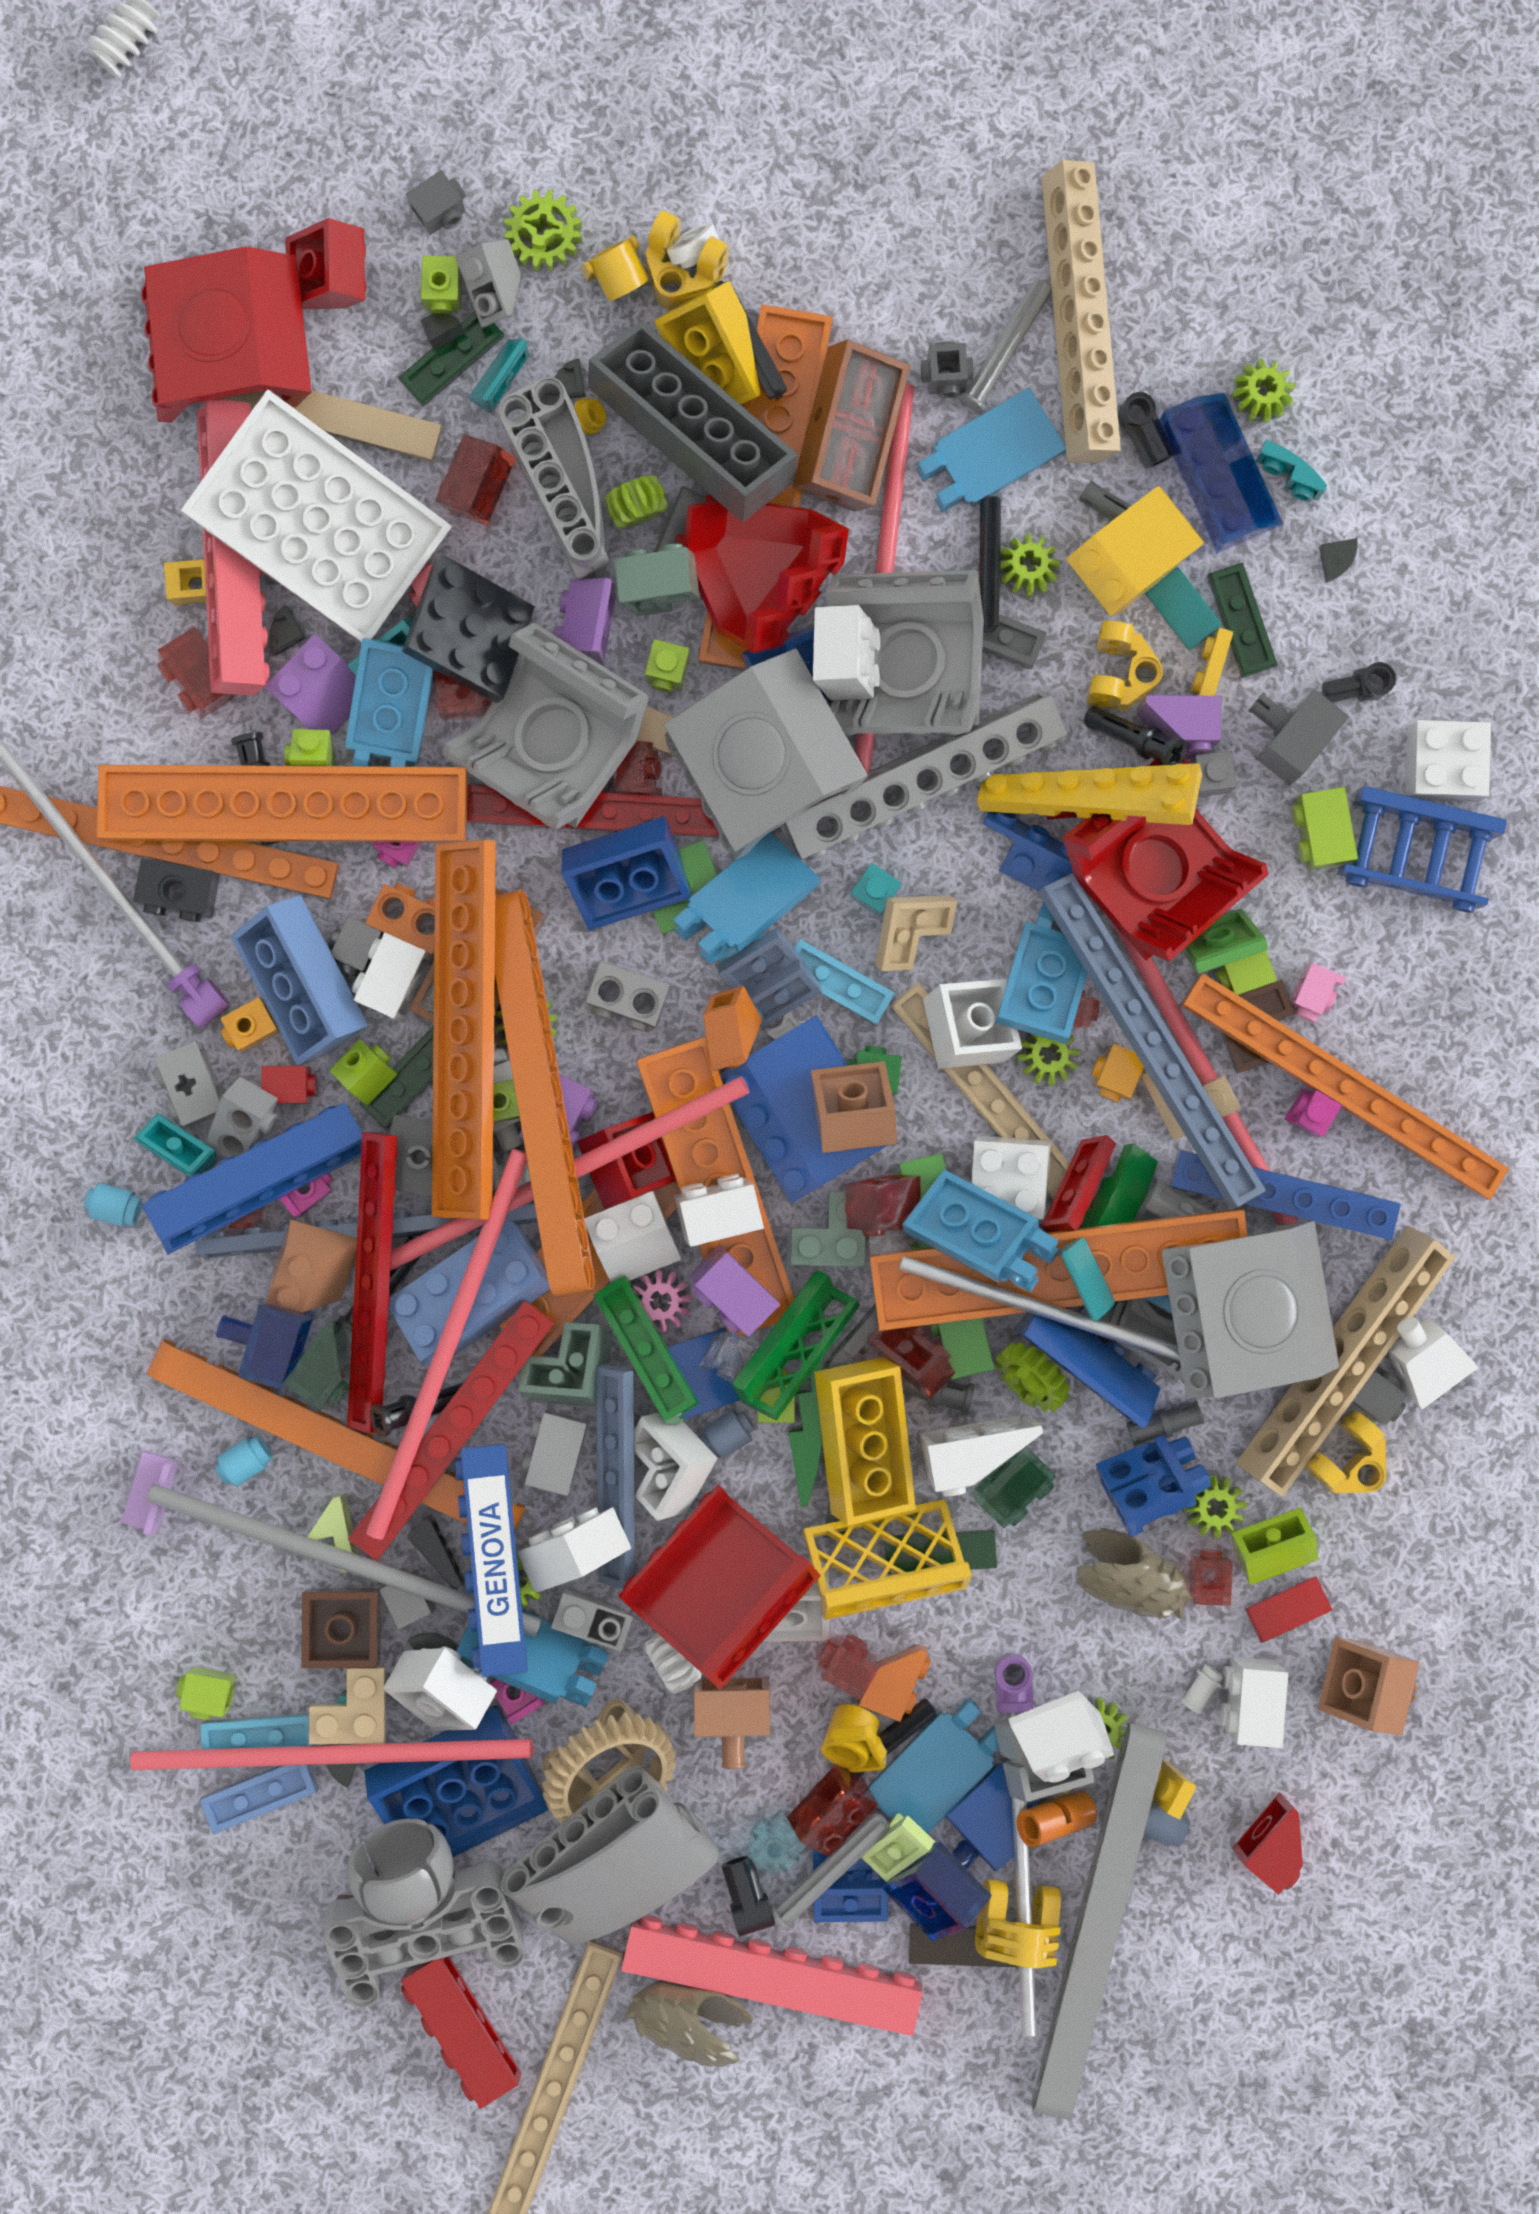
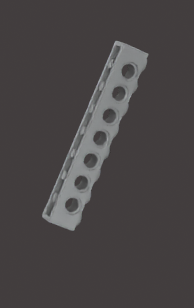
(1044, 735)

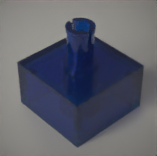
(271, 1342)
(940, 1890)

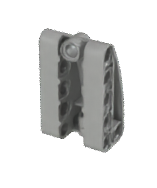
(559, 471)
(611, 1860)

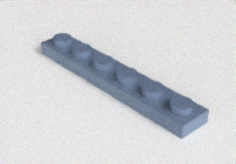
(616, 1462)

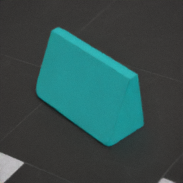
(500, 374)
(1183, 608)
(176, 1146)
(1087, 1278)

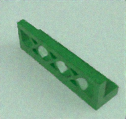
(784, 1340)
(646, 1350)

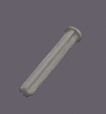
(1006, 346)
(829, 1871)

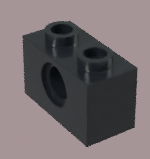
(156, 879)

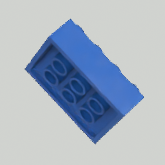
(782, 1109)
(1095, 1365)
(461, 1797)

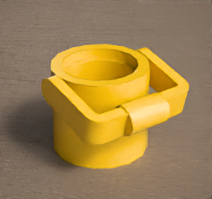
(616, 269)
(852, 1738)

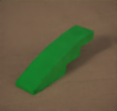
(1125, 1191)
(807, 1441)

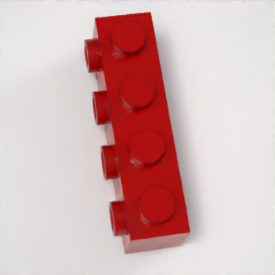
(461, 2029)

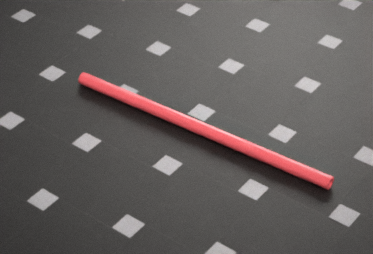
(890, 525)
(1195, 1054)
(584, 1164)
(447, 1344)
(332, 1754)

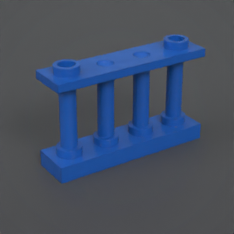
(1445, 821)

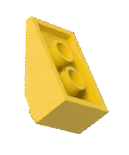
(715, 339)
(1135, 551)

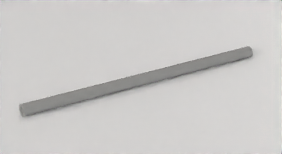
(320, 1551)

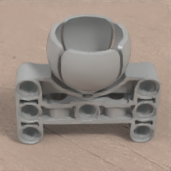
(415, 1909)

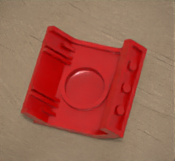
(225, 328)
(1159, 878)

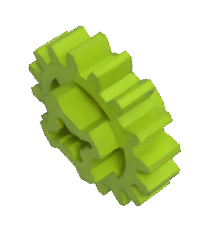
(543, 215)
(1032, 1377)

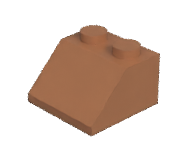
(854, 1107)
(311, 1267)

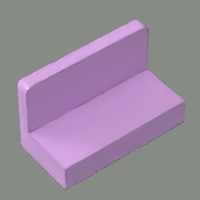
(150, 1470)

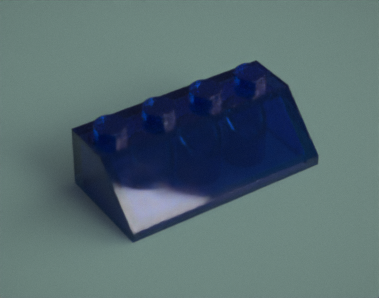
(1219, 471)

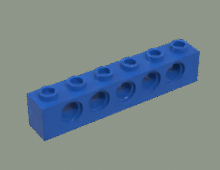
(1299, 1198)

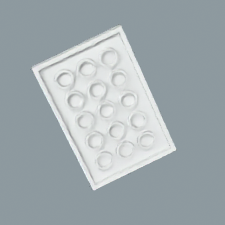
(316, 518)

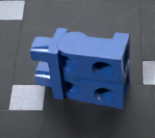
(1151, 1481)

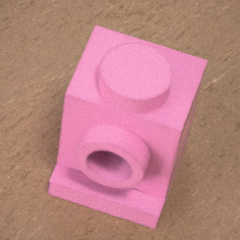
(1315, 992)

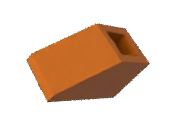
(730, 1027)
(894, 1683)

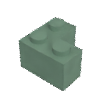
(656, 579)
(829, 1245)
(573, 1374)

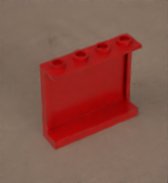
(718, 1586)

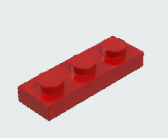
(1079, 1184)

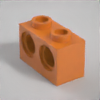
(407, 925)

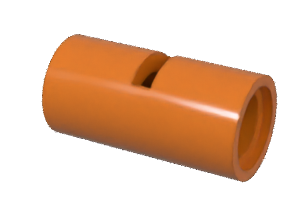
(1056, 1818)

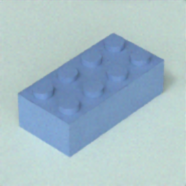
(298, 980)
(509, 1280)

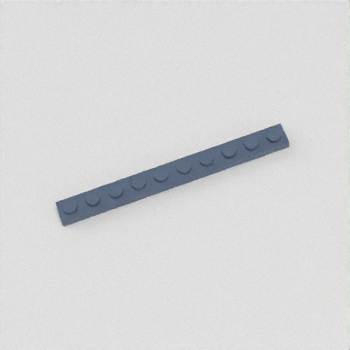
(1152, 1041)
(258, 1241)

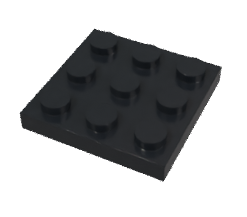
(467, 628)

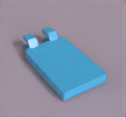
(993, 451)
(388, 705)
(746, 898)
(1043, 983)
(980, 1231)
(550, 1664)
(936, 1768)

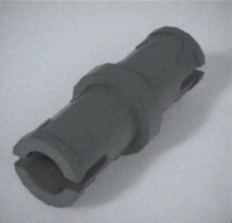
(1167, 1423)

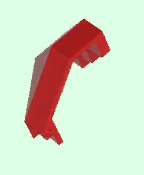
(762, 569)

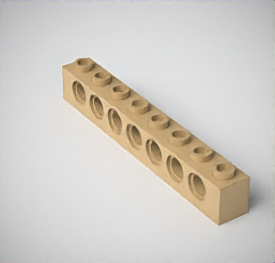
(1080, 312)
(1361, 1342)

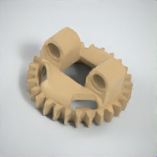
(620, 1727)

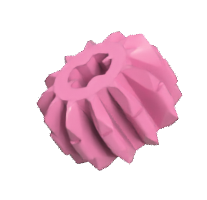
(663, 1287)

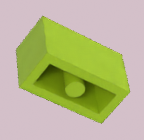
(1324, 828)
(1275, 1546)

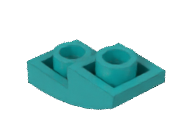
(1302, 478)

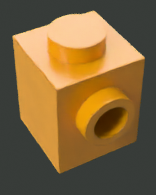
(248, 1026)
(1117, 1073)

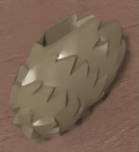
(1132, 1576)
(669, 2019)

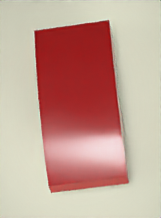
(1288, 1609)

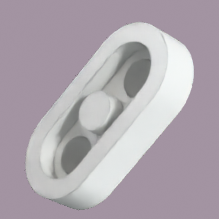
(689, 245)

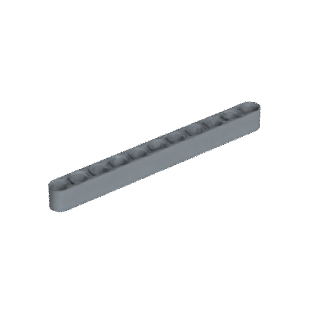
(1099, 1920)

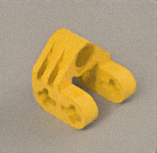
(710, 264)
(1109, 691)
(1373, 1442)
(1019, 1942)

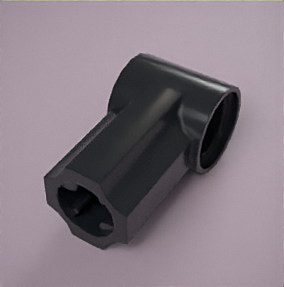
(1147, 433)
(749, 1902)

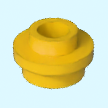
(590, 415)

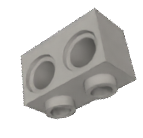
(631, 987)
(241, 1119)

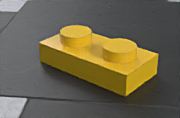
(1215, 653)
(1173, 1790)

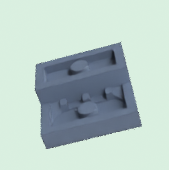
(771, 975)

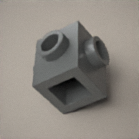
(950, 357)

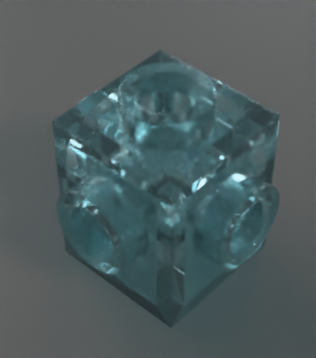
(774, 1832)

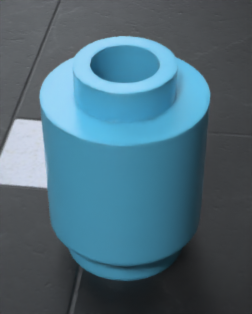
(113, 1205)
(243, 1460)

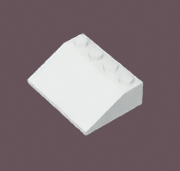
(970, 1452)

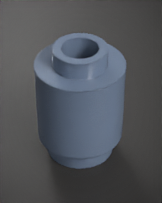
(727, 1434)
(1165, 1827)

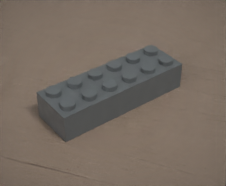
(692, 421)

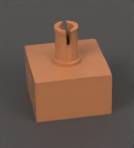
(1369, 1686)
(732, 1713)

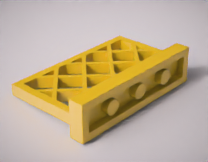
(893, 1589)

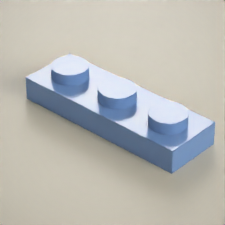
(257, 1796)

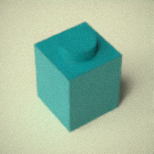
(874, 889)

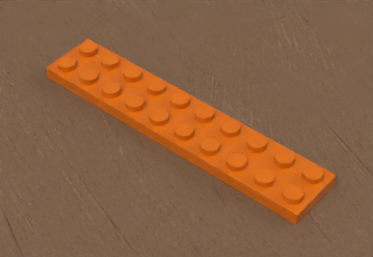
(798, 349)
(282, 803)
(463, 1029)
(1124, 1252)

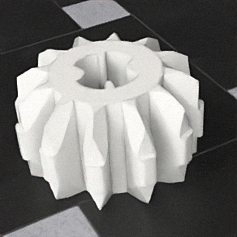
(671, 1666)

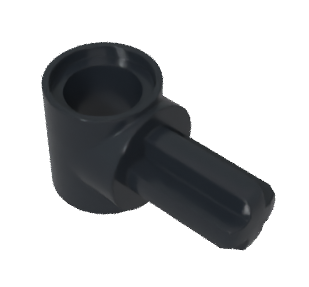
(1359, 686)

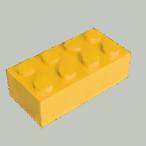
(865, 1440)

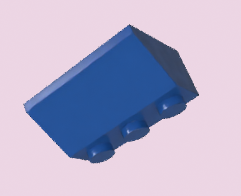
(625, 873)

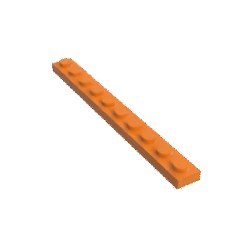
(226, 858)
(1344, 1085)

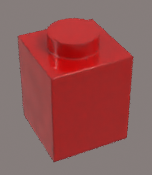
(289, 1083)

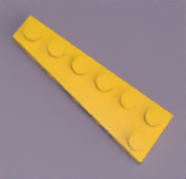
(1155, 792)

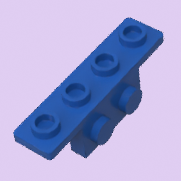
(1034, 855)

